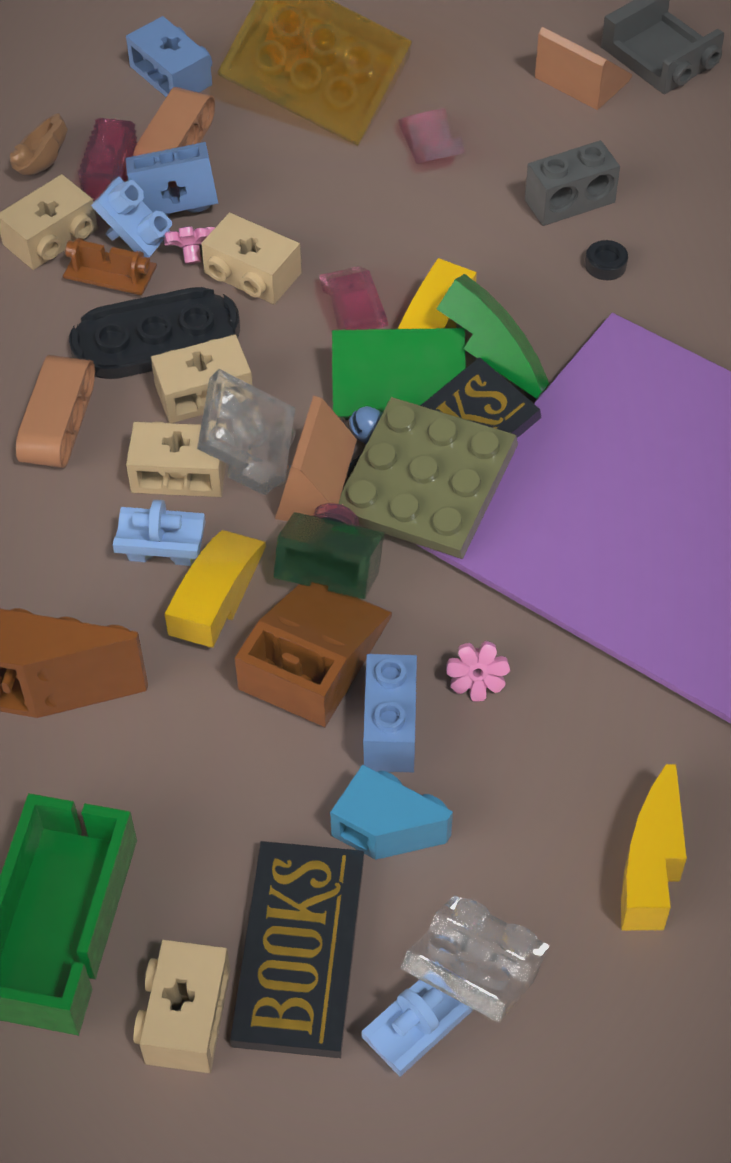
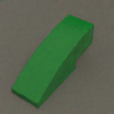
(495, 335)

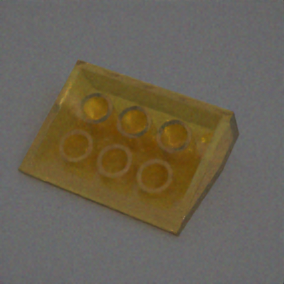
(318, 62)

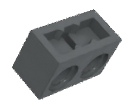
(571, 182)

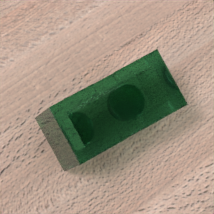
(328, 554)

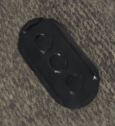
(129, 332)

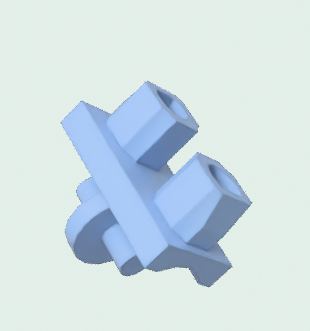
(130, 217)
(159, 533)
(413, 1025)

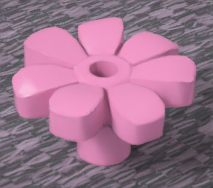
(189, 241)
(477, 670)

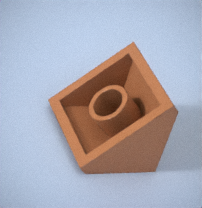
(577, 70)
(318, 464)

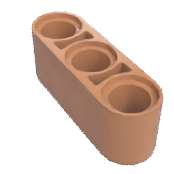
(178, 122)
(55, 411)

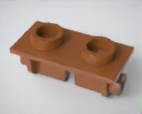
(114, 270)

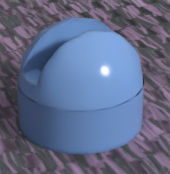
(364, 422)

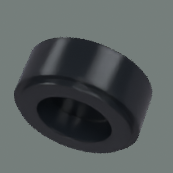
(606, 260)

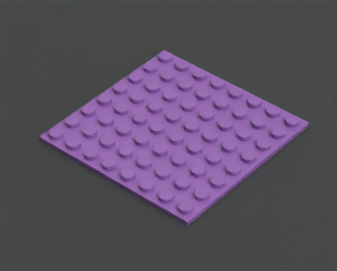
(624, 511)

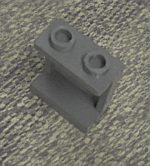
(659, 44)

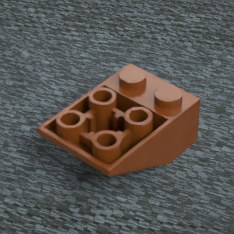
(309, 650)
(65, 663)

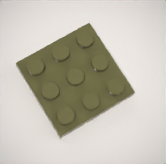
(427, 476)

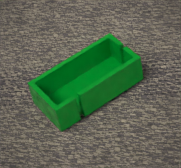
(59, 908)

